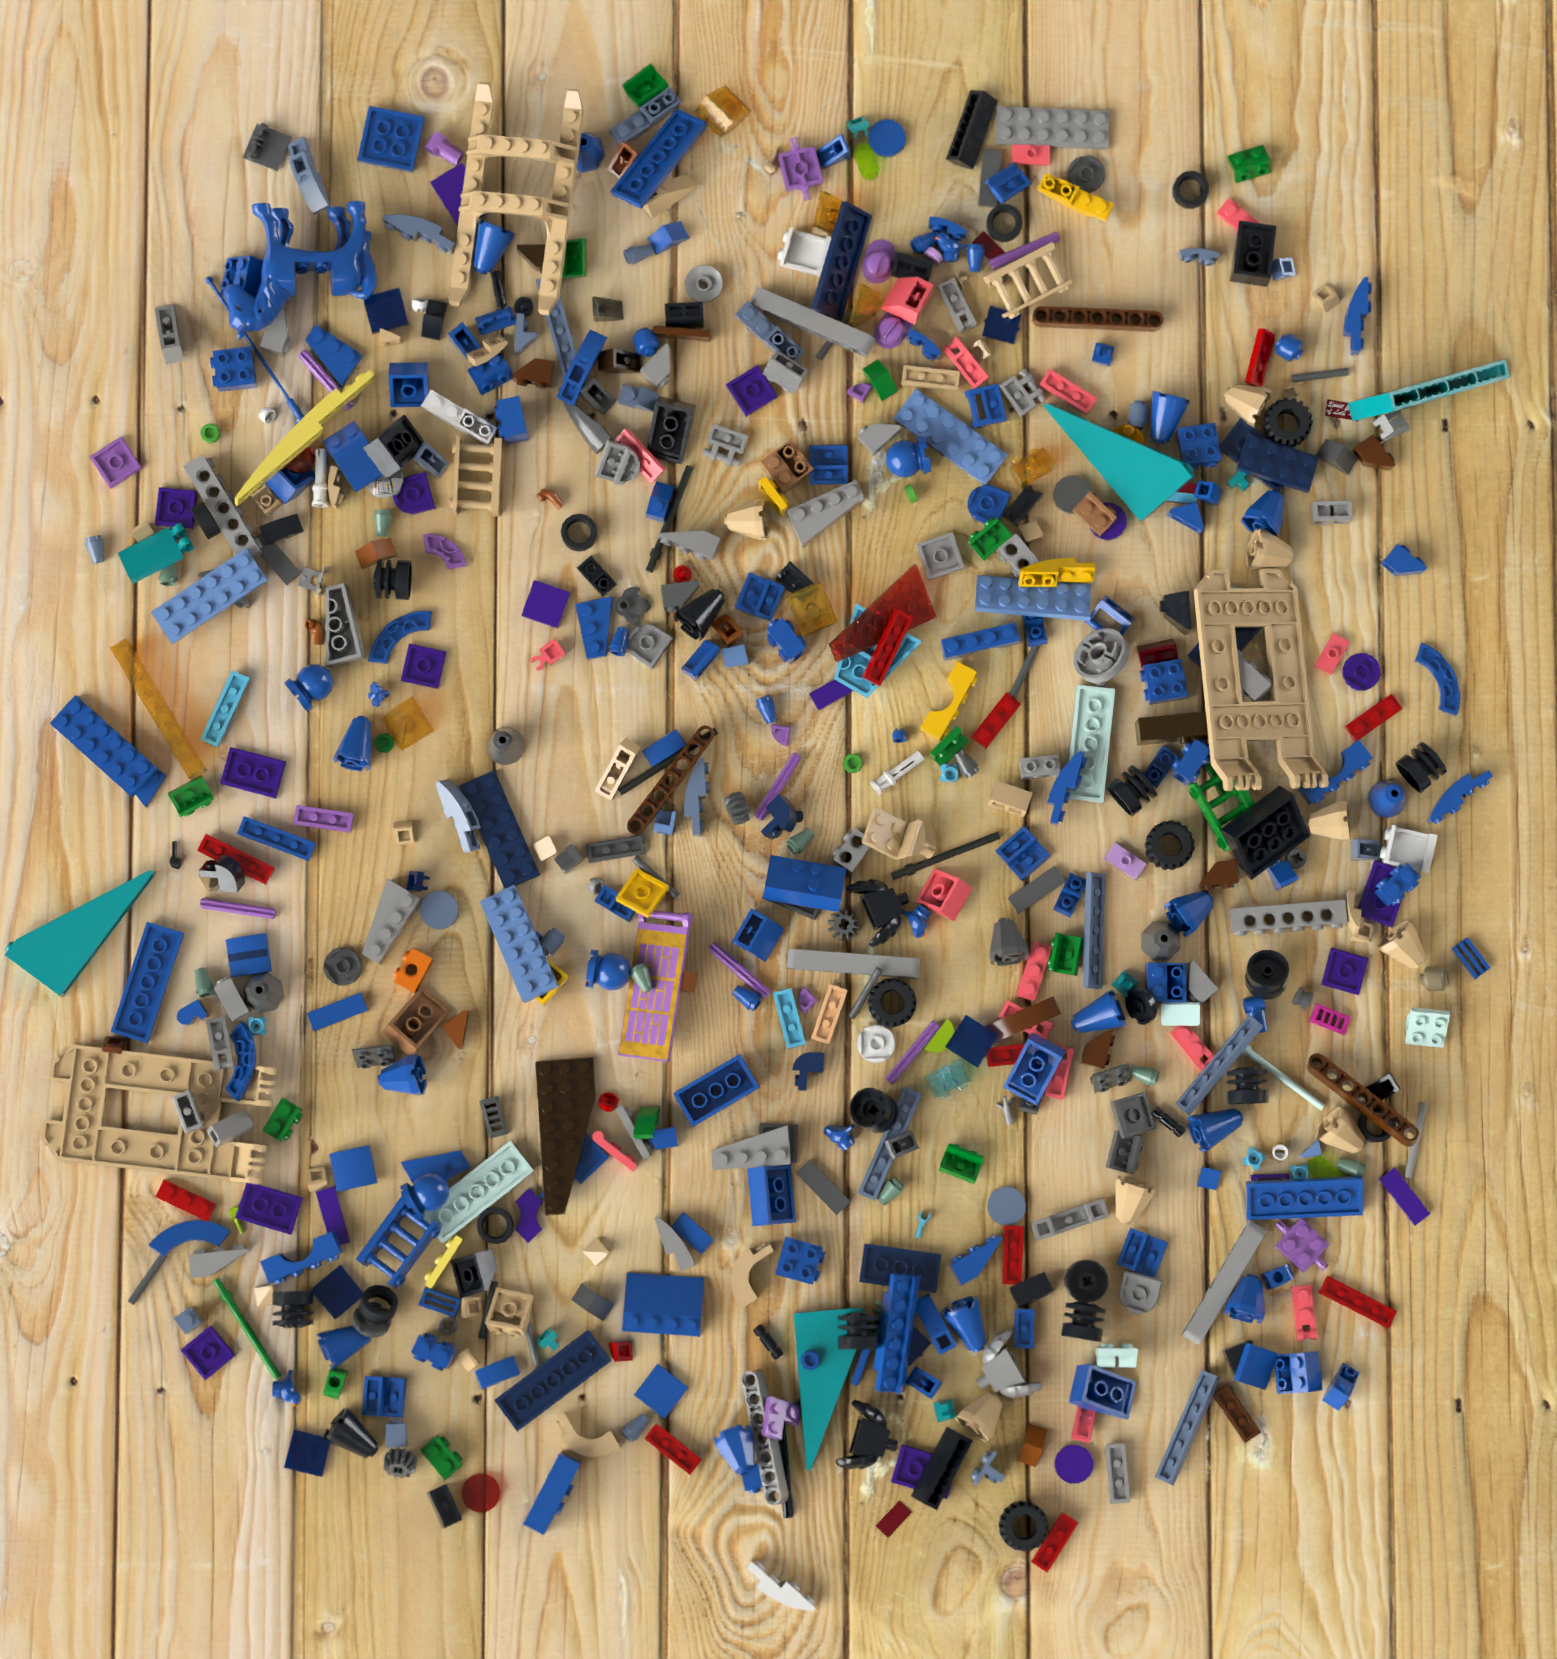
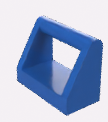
(1114, 611)
(701, 659)

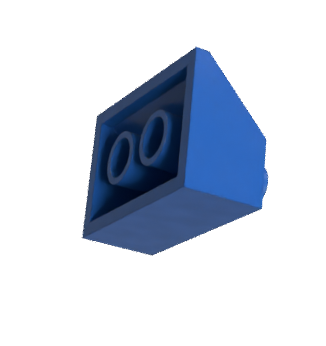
(771, 1195)

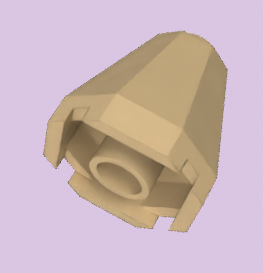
(1249, 402)
(750, 519)
(1268, 551)
(1331, 822)
(1403, 945)
(1341, 1131)
(1131, 1198)
(981, 1416)

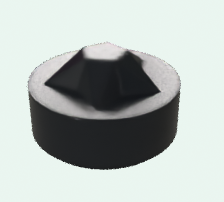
(524, 305)

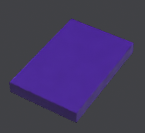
(449, 189)
(253, 772)
(1370, 904)
(269, 1208)
(910, 1467)

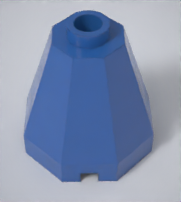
(590, 153)
(1265, 513)
(1189, 911)
(404, 1076)
(1247, 1300)
(737, 1448)

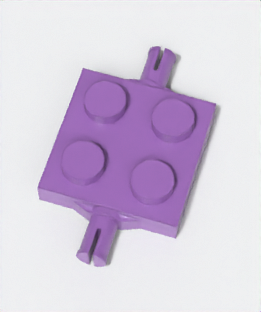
(800, 169)
(1301, 1245)

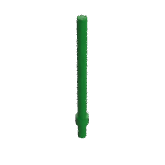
(226, 1296)

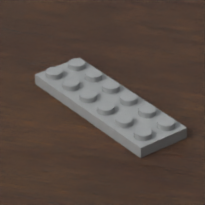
(1052, 127)

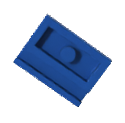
(1008, 183)

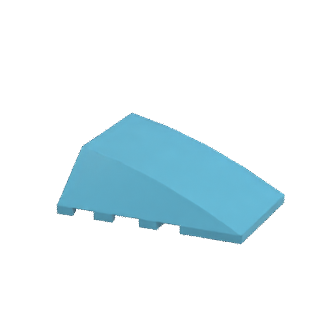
(851, 669)

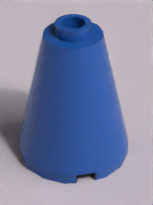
(490, 246)
(1166, 415)
(356, 745)
(1387, 798)
(1099, 1015)
(1213, 1127)
(967, 1322)
(341, 1344)

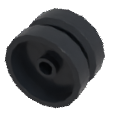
(1267, 974)
(1097, 1281)

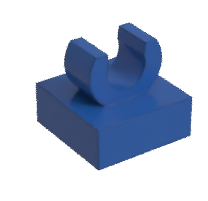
(1102, 354)

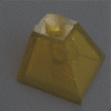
(865, 305)
(407, 723)

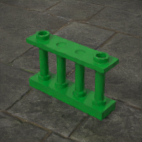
(1242, 796)

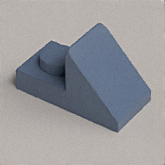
(523, 339)
(638, 398)

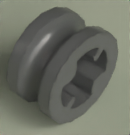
(448, 1319)

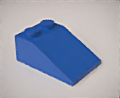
(348, 453)
(1034, 1068)
(1102, 1391)

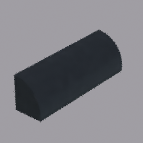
(971, 129)
(941, 1468)

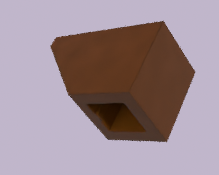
(536, 372)
(1373, 455)
(1221, 874)
(1096, 1051)

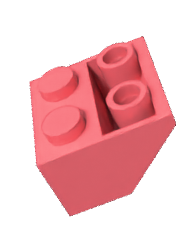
(908, 298)

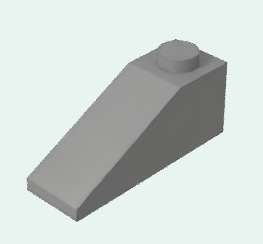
(169, 334)
(277, 335)

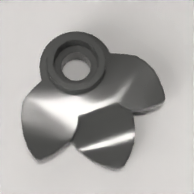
(634, 605)

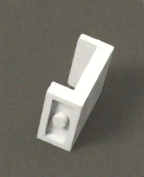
(803, 252)
(1408, 847)

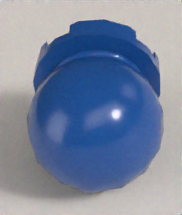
(907, 458)
(311, 684)
(608, 971)
(427, 1193)

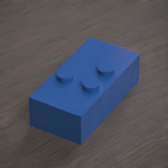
(804, 883)
(716, 1090)
(552, 1493)

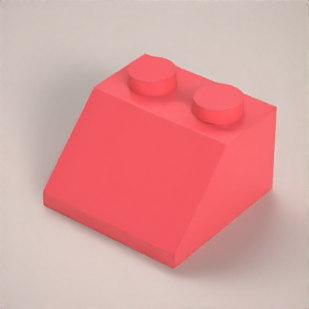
(944, 894)

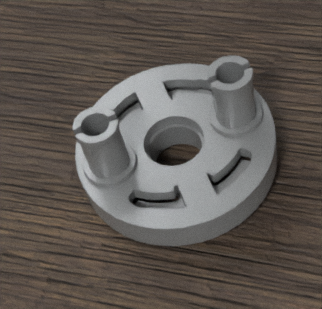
(1109, 664)

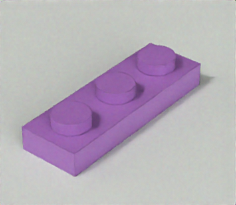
(323, 819)

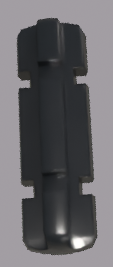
(498, 288)
(1168, 1122)
(768, 1341)

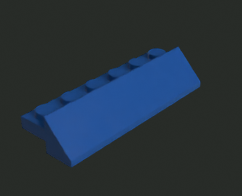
(896, 1332)

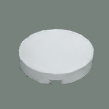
(876, 1043)

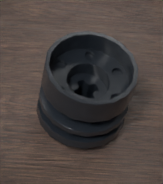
(393, 579)
(1425, 764)
(1128, 794)
(1247, 1086)
(866, 1104)
(292, 1308)
(1083, 1321)
(857, 1331)

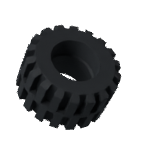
(1295, 409)
(1181, 833)
(904, 990)
(1035, 1538)

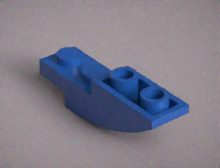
(1357, 309)
(581, 367)
(1067, 780)
(1451, 798)

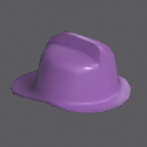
(878, 261)
(891, 330)

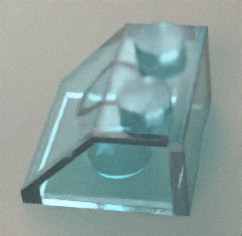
(947, 1079)

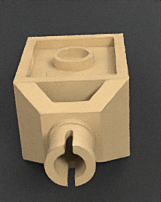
(896, 836)

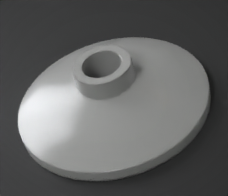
(707, 275)

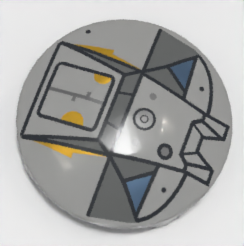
(387, 487)

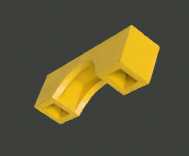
(937, 722)

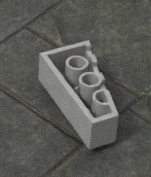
(823, 511)
(342, 629)
(1253, 684)
(391, 917)
(761, 1150)

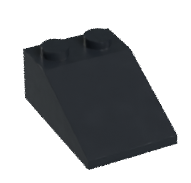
(1253, 253)
(670, 429)
(394, 446)

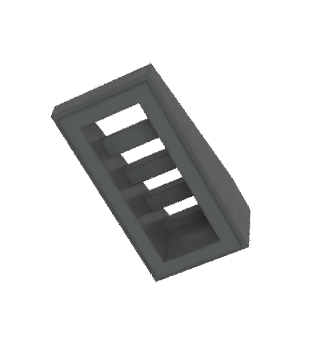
(483, 1103)

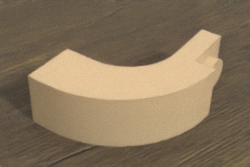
(740, 1275)
(586, 1446)

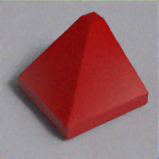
(621, 1351)

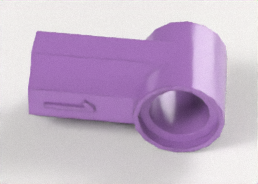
(440, 146)

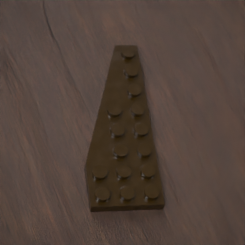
(564, 1107)

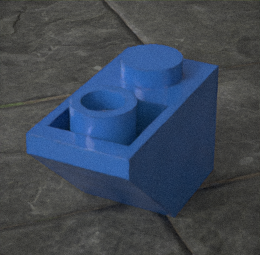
(1401, 562)
(1341, 1386)

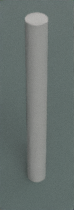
(1414, 1149)

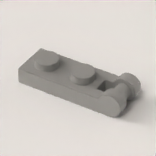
(956, 304)
(219, 1043)

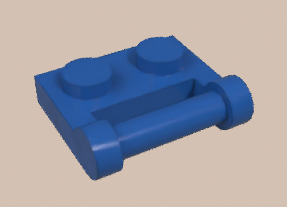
(992, 405)

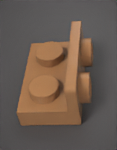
(1095, 513)

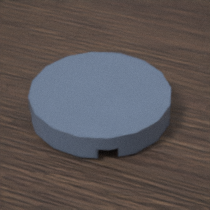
(439, 910)
(1006, 1206)

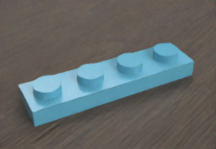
(225, 709)

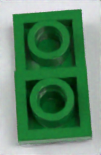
(646, 1122)

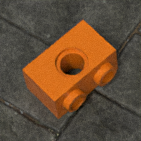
(412, 982)

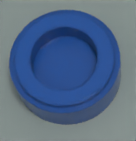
(810, 1360)

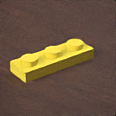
(442, 1261)

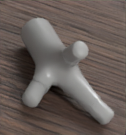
(1007, 1110)

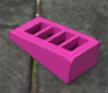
(1315, 1012)

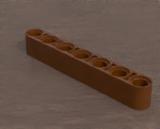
(1105, 314)
(662, 785)
(1360, 1091)

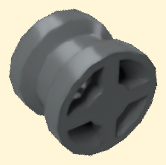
(1294, 861)
(1302, 998)

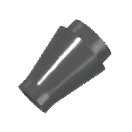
(966, 764)

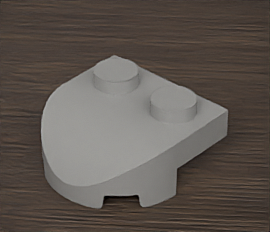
(617, 463)

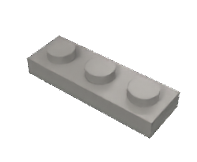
(625, 1115)
(1117, 1473)

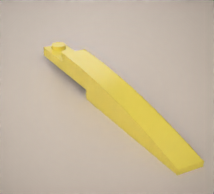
(303, 434)

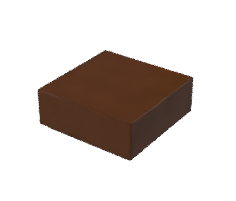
(113, 1045)

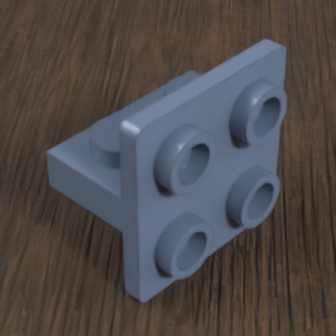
(991, 1474)

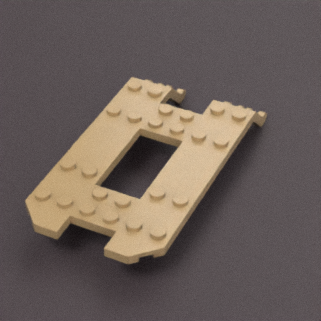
(1228, 718)
(85, 1140)

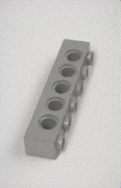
(196, 470)
(1336, 909)

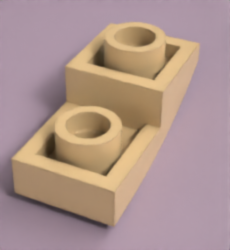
(335, 493)
(265, 499)
(1354, 917)

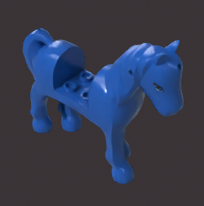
(348, 266)

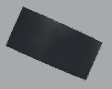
(281, 529)
(596, 576)

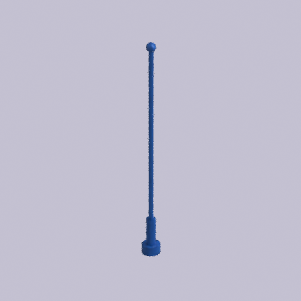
(291, 403)

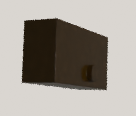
(1171, 728)

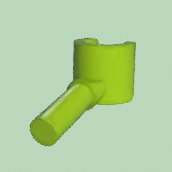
(232, 1213)

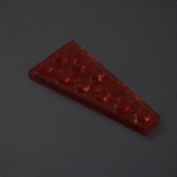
(905, 594)

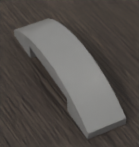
(1070, 1219)

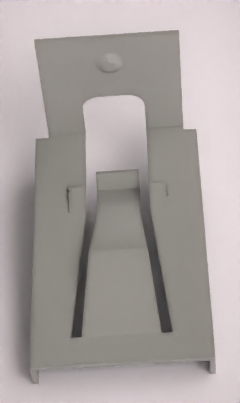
(1387, 427)
(306, 576)

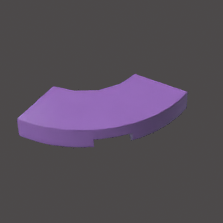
(445, 549)

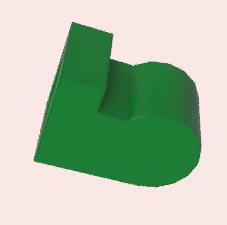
(335, 1382)

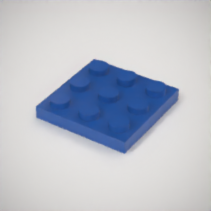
(391, 139)

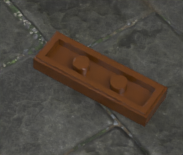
(681, 333)
(1236, 1413)

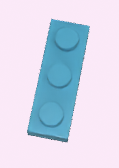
(789, 1018)

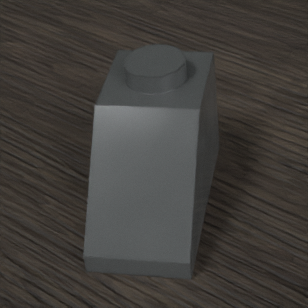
(678, 594)

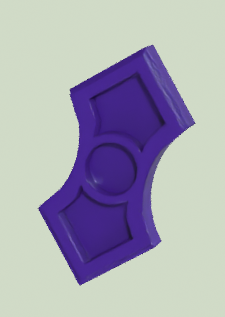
(528, 1224)

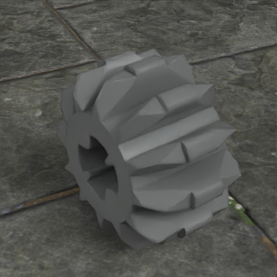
(737, 808)
(837, 922)
(399, 1462)

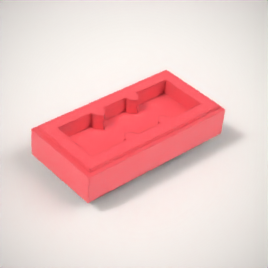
(1030, 155)
(1331, 654)
(1083, 1425)

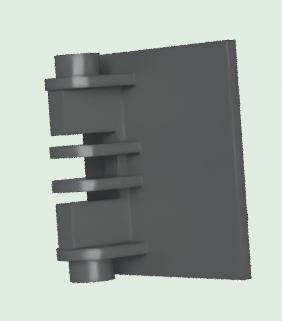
(267, 147)
(373, 1056)
(1109, 1078)

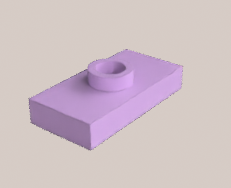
(1125, 861)

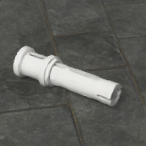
(320, 487)
(890, 778)

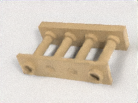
(1012, 270)
(493, 486)

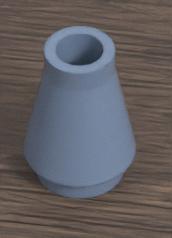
(637, 253)
(95, 548)
(635, 1427)

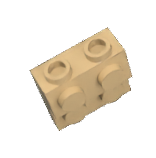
(509, 1312)

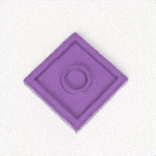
(115, 462)

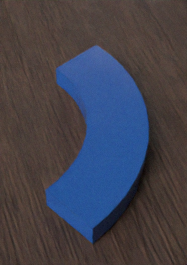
(395, 632)
(1444, 677)
(245, 1068)
(189, 1231)

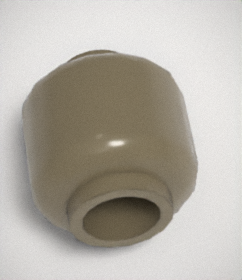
(1434, 978)

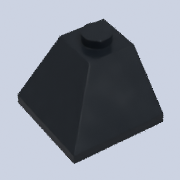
(1177, 610)
(474, 1272)

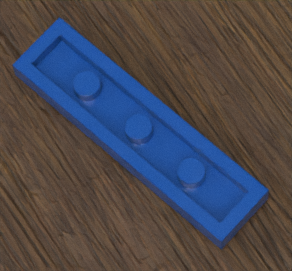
(276, 838)

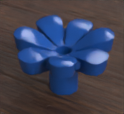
(377, 694)

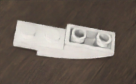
(458, 417)
(786, 1594)

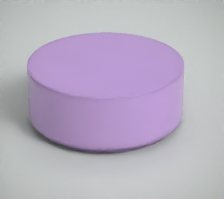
(933, 255)

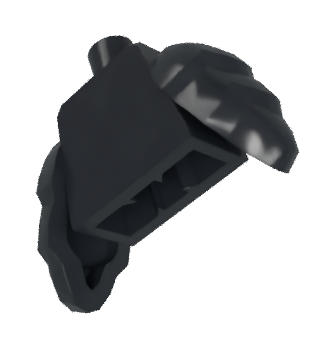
(881, 907)
(869, 1438)

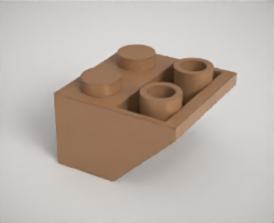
(786, 466)

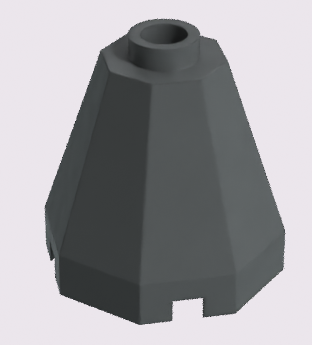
(1007, 944)
(1154, 947)
(271, 994)

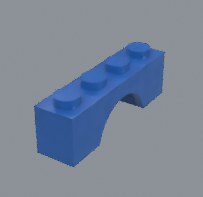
(985, 639)
(1353, 758)
(324, 1248)

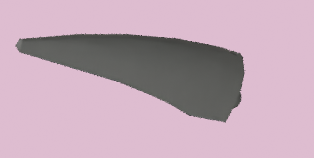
(591, 431)

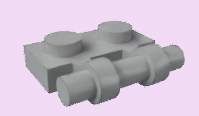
(1018, 396)
(728, 440)

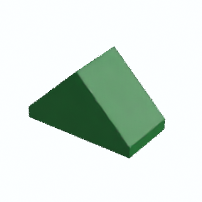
(880, 380)

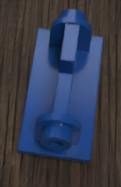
(495, 320)

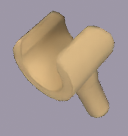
(769, 167)

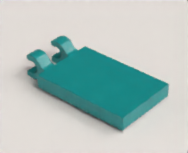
(155, 552)

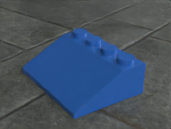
(663, 1304)

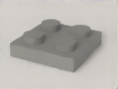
(940, 556)

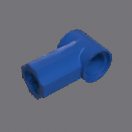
(1256, 1007)

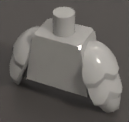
(1003, 1371)

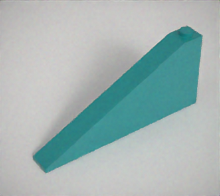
(1428, 390)
(1134, 470)
(67, 944)
(820, 1386)

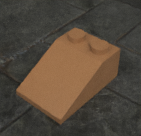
(416, 1021)

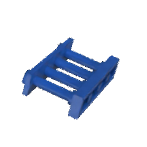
(380, 1240)

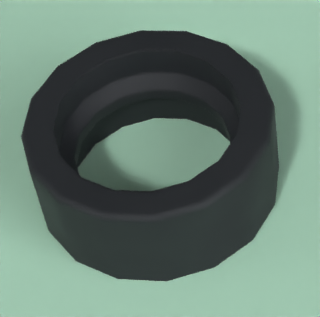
(1189, 204)
(1004, 208)
(578, 518)
(205, 520)
(1368, 1136)
(480, 1225)
(384, 1293)

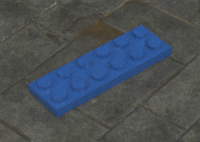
(658, 158)
(103, 746)
(147, 982)
(1304, 1198)

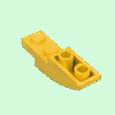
(1075, 198)
(1051, 571)

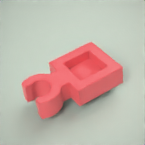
(550, 653)

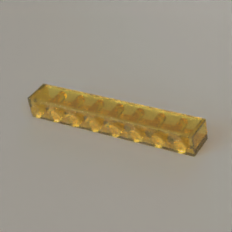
(158, 709)

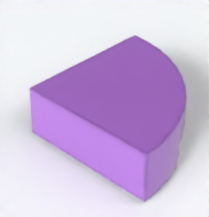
(859, 391)
(781, 734)
(806, 1000)

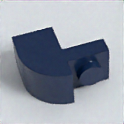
(784, 817)
(805, 1063)

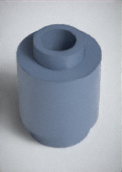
(1138, 414)
(552, 941)

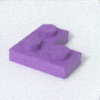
(776, 1414)

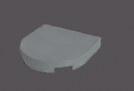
(648, 644)
(1139, 1292)

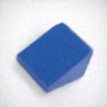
(1208, 1178)

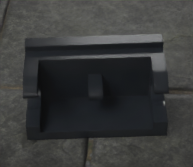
(911, 266)
(684, 315)
(1022, 505)
(793, 578)
(1031, 1290)
(444, 1506)

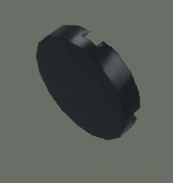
(1141, 1005)

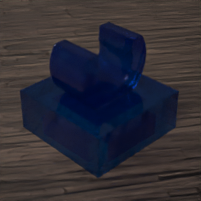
(415, 881)

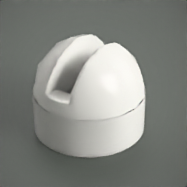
(419, 303)
(271, 415)
(1278, 1155)

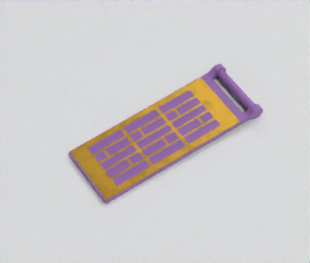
(652, 1015)

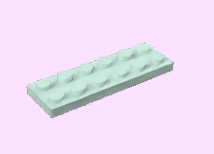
(1092, 735)
(480, 1190)

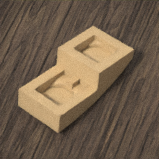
(490, 348)

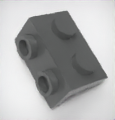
(1124, 1153)

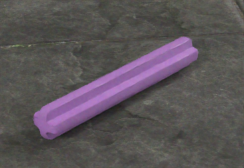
(1020, 252)
(321, 375)
(778, 785)
(238, 908)
(739, 970)
(911, 1054)

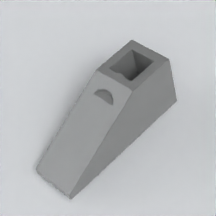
(696, 542)
(210, 1263)

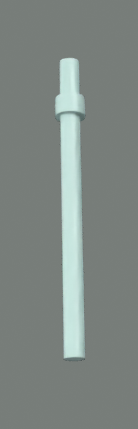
(1282, 1077)

